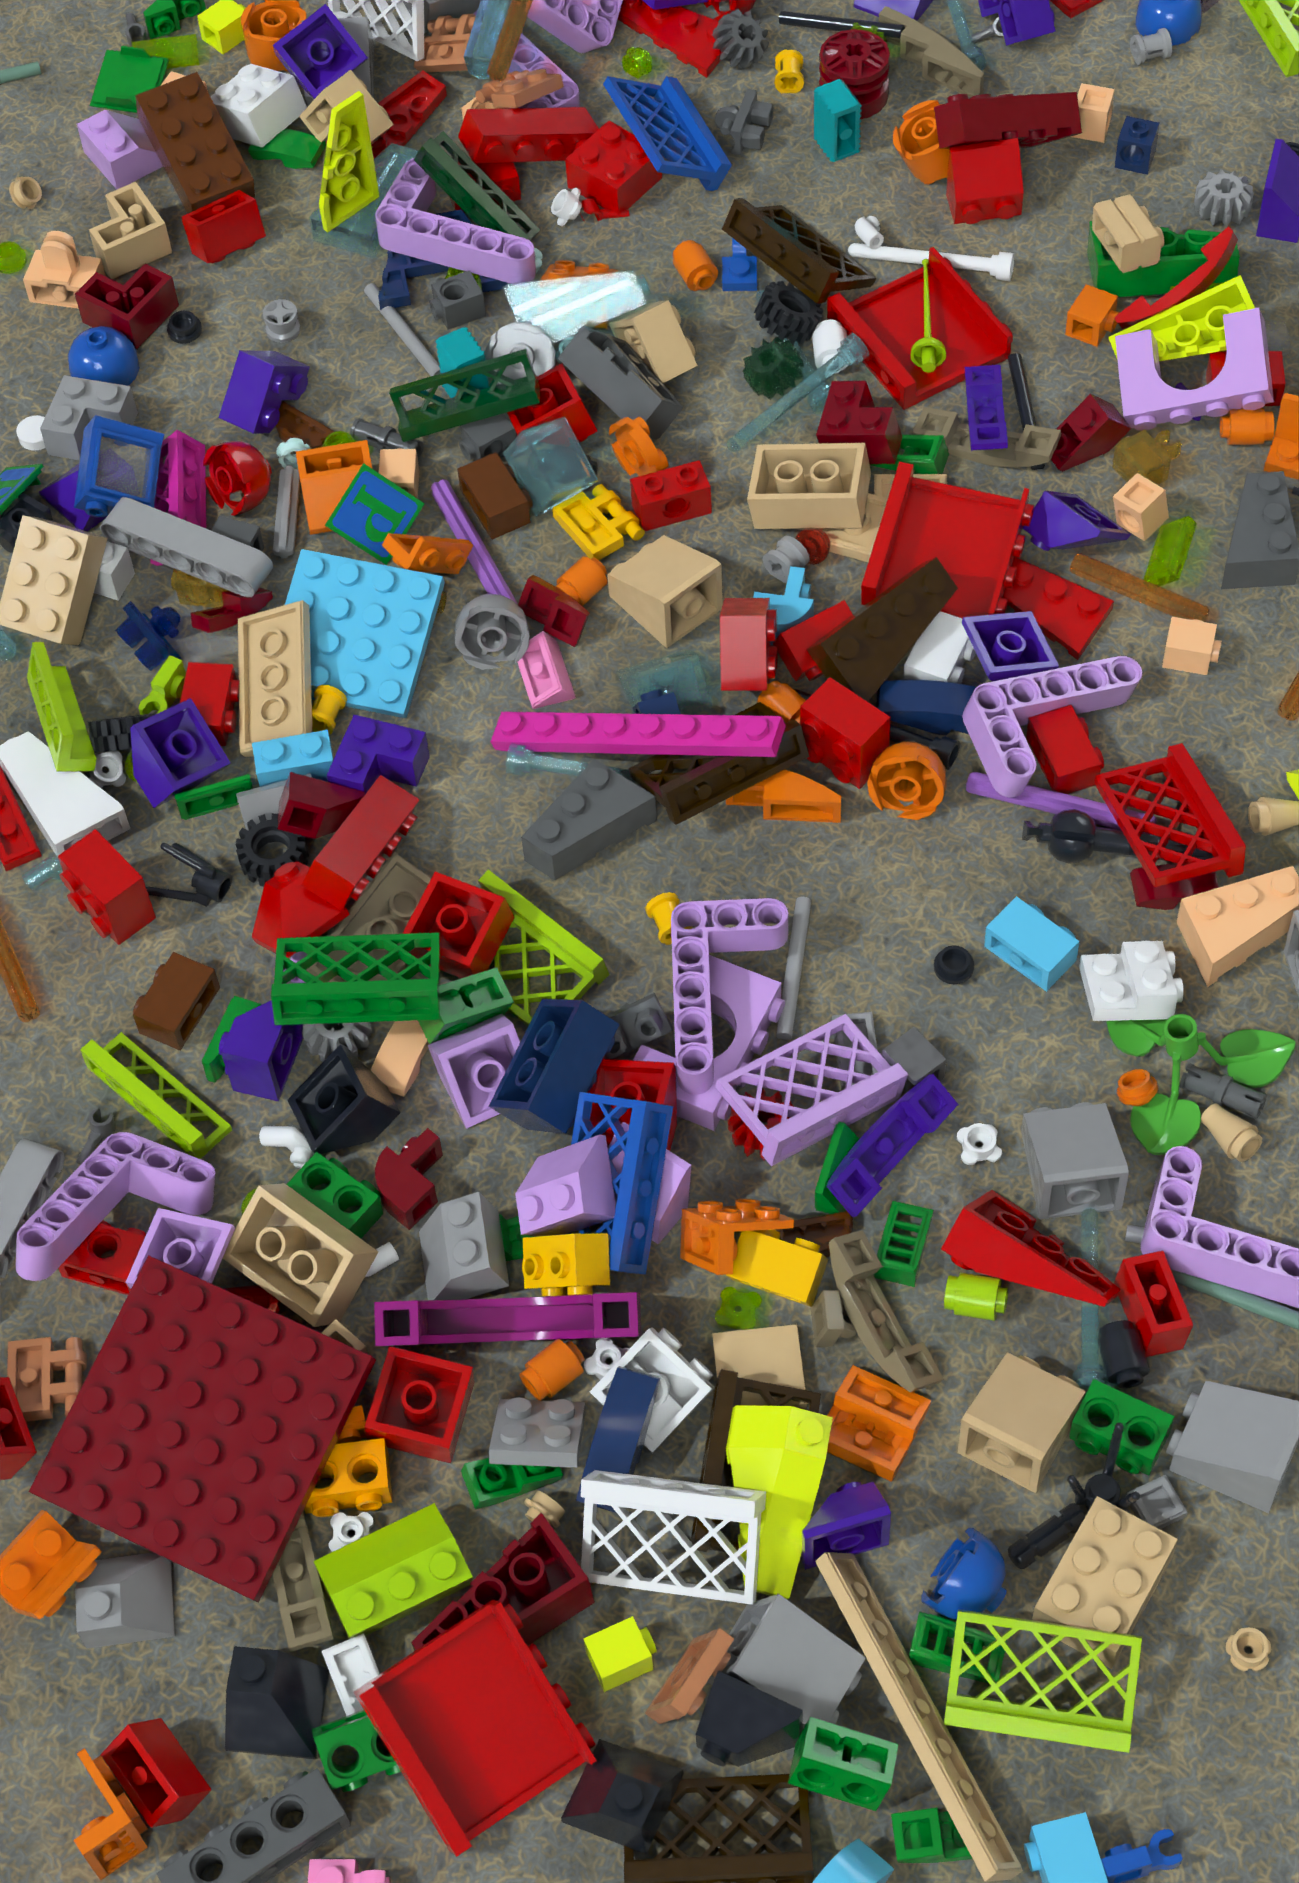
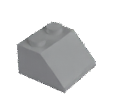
(463, 1249)

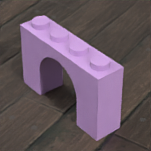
(1241, 383)
(748, 1006)

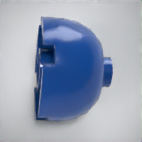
(1179, 17)
(103, 356)
(968, 1577)

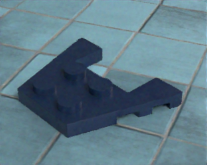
(400, 266)

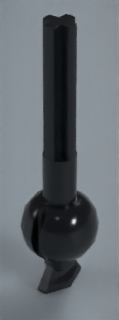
(1074, 837)

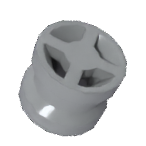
(281, 320)
(788, 553)

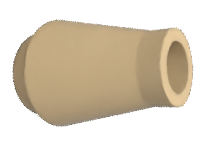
(1272, 815)
(1234, 1135)

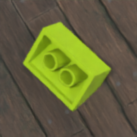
(393, 1572)

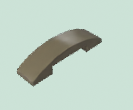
(1024, 449)
(873, 1318)
(301, 1592)

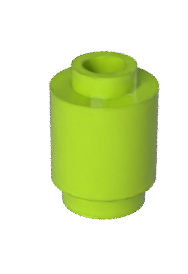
(975, 1296)

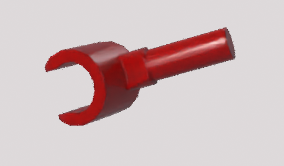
(591, 207)

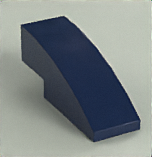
(925, 704)
(622, 1425)

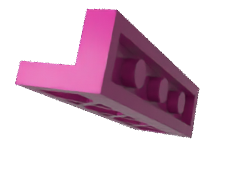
(186, 477)

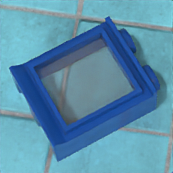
(115, 464)

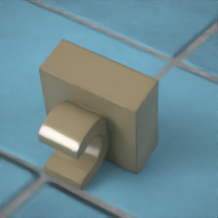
(828, 1319)

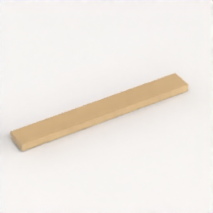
(919, 1718)

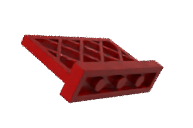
(1198, 809)

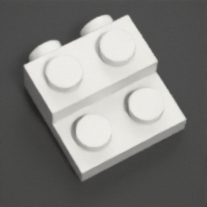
(1132, 983)
(680, 1385)

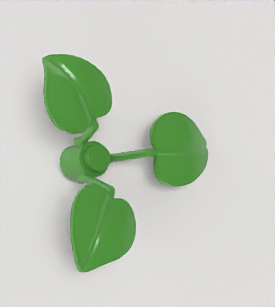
(1165, 1122)

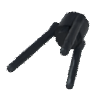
(208, 880)
(1104, 1484)

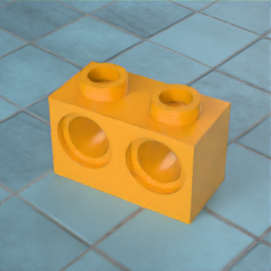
(345, 1466)

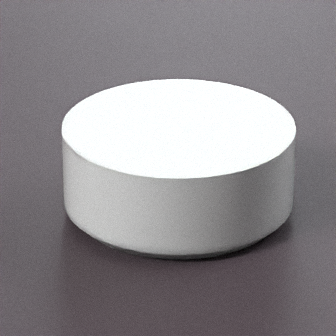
(30, 434)

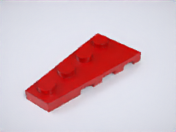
(677, 30)
(409, 109)
(1060, 607)

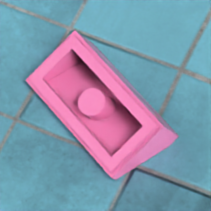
(545, 672)

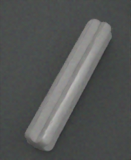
(286, 512)

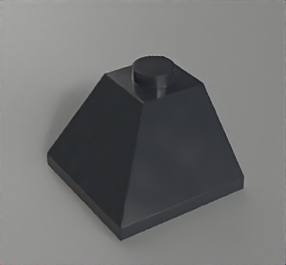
(342, 1104)
(273, 1703)
(745, 1723)
(622, 1796)

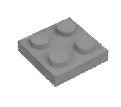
(537, 1433)

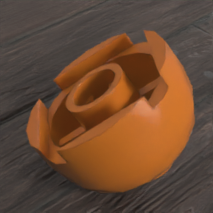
(908, 774)

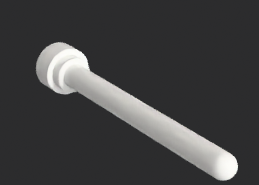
(997, 265)

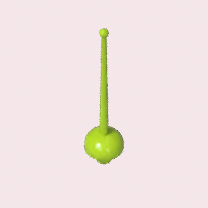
(927, 351)

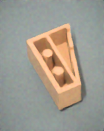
(1237, 920)

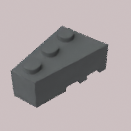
(620, 379)
(1264, 536)
(585, 819)

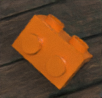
(428, 552)

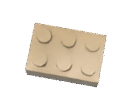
(809, 486)
(51, 580)
(299, 1254)
(1106, 1576)

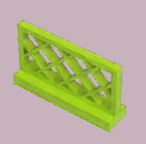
(1276, 30)
(546, 936)
(1034, 1720)

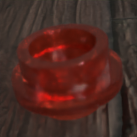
(816, 543)

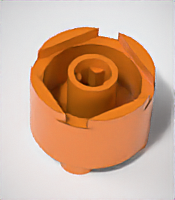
(265, 26)
(919, 143)

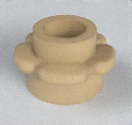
(25, 192)
(543, 1503)
(1248, 1638)

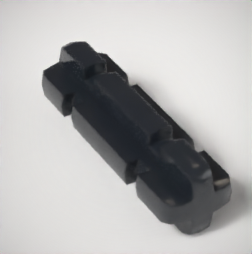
(1046, 1536)

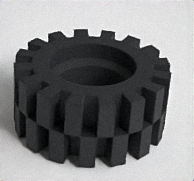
(788, 312)
(113, 733)
(260, 835)

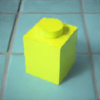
(222, 25)
(620, 1653)

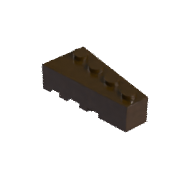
(880, 634)

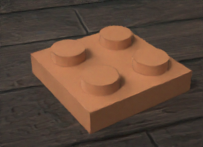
(683, 1688)

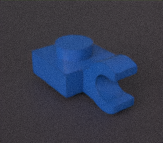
(739, 271)
(1128, 1864)

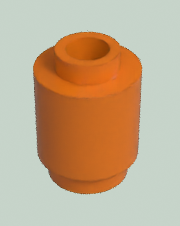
(694, 265)
(1247, 426)
(583, 579)
(782, 700)
(552, 1369)

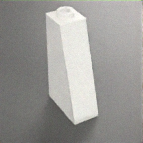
(61, 803)

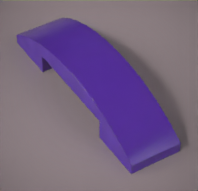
(985, 408)
(888, 1141)

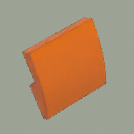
(874, 1422)

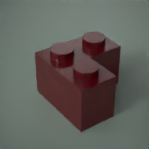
(131, 308)
(853, 418)

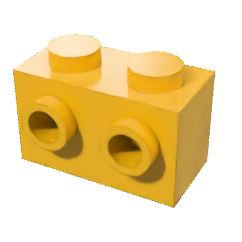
(566, 1263)
(779, 1266)

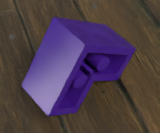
(1020, 18)
(259, 386)
(378, 749)

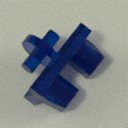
(140, 625)

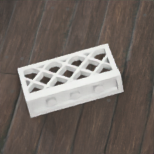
(397, 40)
(679, 1498)

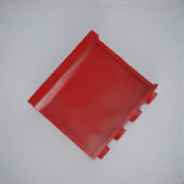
(893, 320)
(964, 528)
(475, 1724)

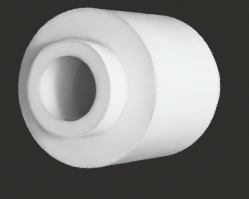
(827, 340)

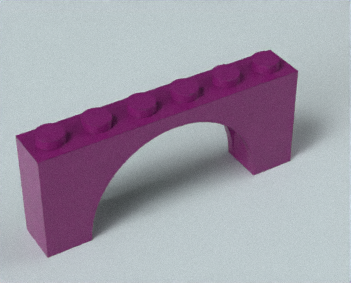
(507, 1319)

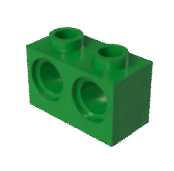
(467, 1004)
(340, 1194)
(1137, 1419)
(359, 1733)
(843, 1763)

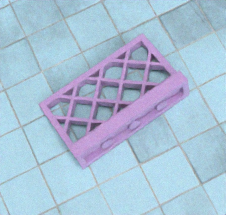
(818, 1121)

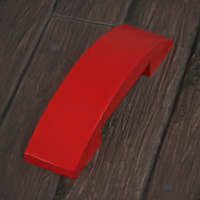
(1216, 252)

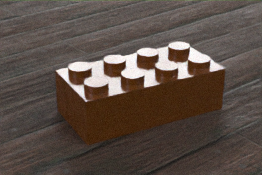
(193, 142)

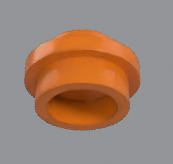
(1137, 1087)

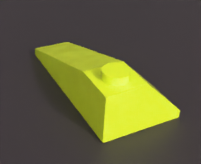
(348, 165)
(1195, 324)
(785, 1456)

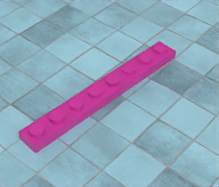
(641, 733)

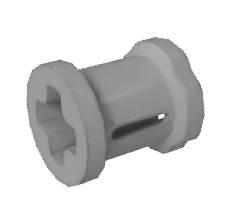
(1151, 46)

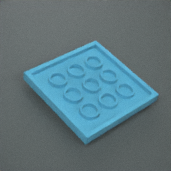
(366, 627)

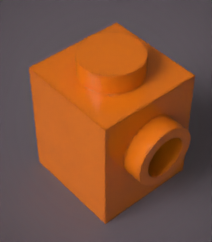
(1092, 315)

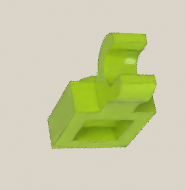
(165, 687)

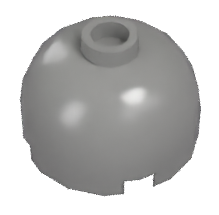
(489, 625)

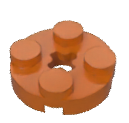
(635, 448)

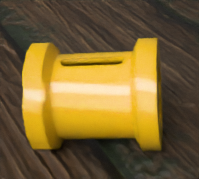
(789, 75)
(326, 707)
(660, 910)

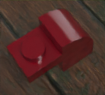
(401, 1179)

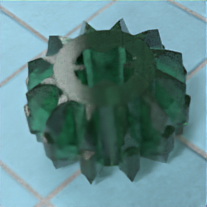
(773, 368)

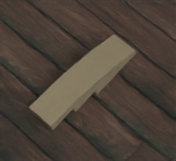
(937, 56)

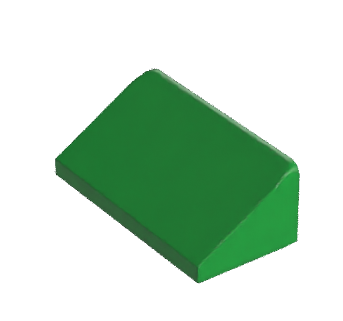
(212, 797)
(840, 1144)

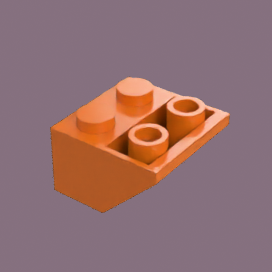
(326, 476)

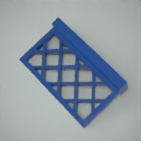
(670, 129)
(640, 1176)

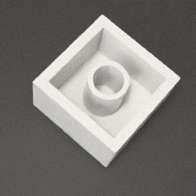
(258, 104)

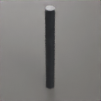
(836, 23)
(1022, 394)

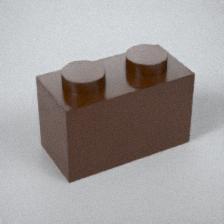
(495, 495)
(175, 1000)

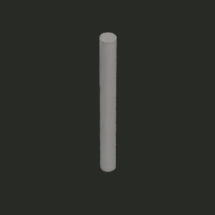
(404, 332)
(794, 967)

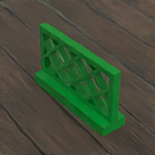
(358, 998)

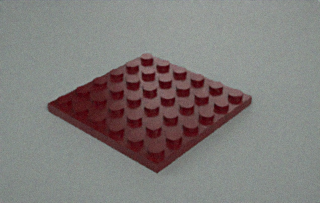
(203, 1427)

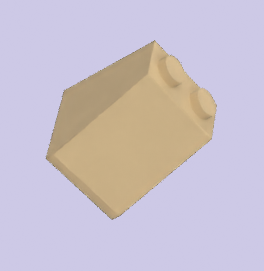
(668, 588)
(1019, 1420)

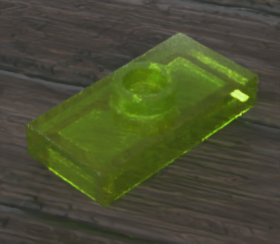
(180, 49)
(1170, 551)

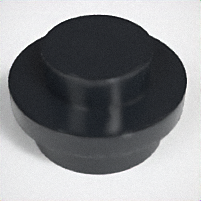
(184, 327)
(953, 965)

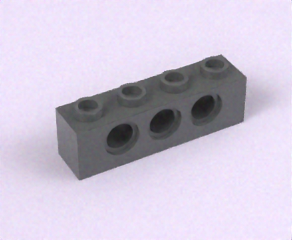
(262, 1819)

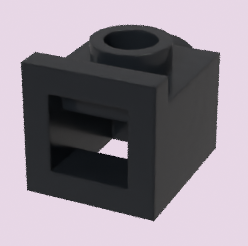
(11, 520)

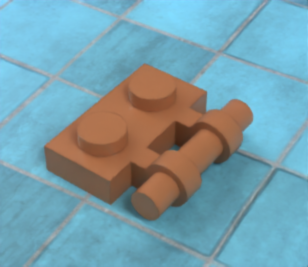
(442, 49)
(519, 88)
(31, 1375)

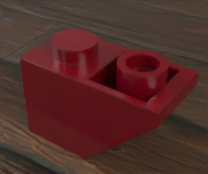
(1088, 433)
(315, 806)

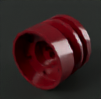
(863, 65)

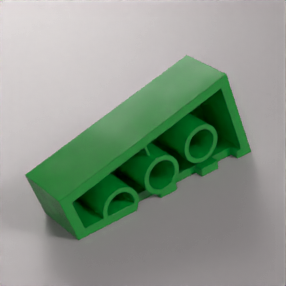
(1177, 261)

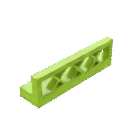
(59, 713)
(151, 1102)

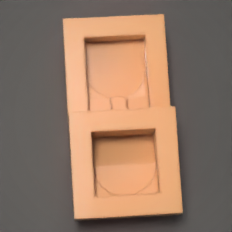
(401, 1056)

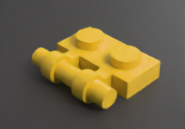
(590, 528)

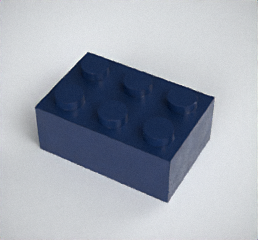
(554, 1065)

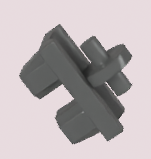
(741, 120)
(638, 1025)

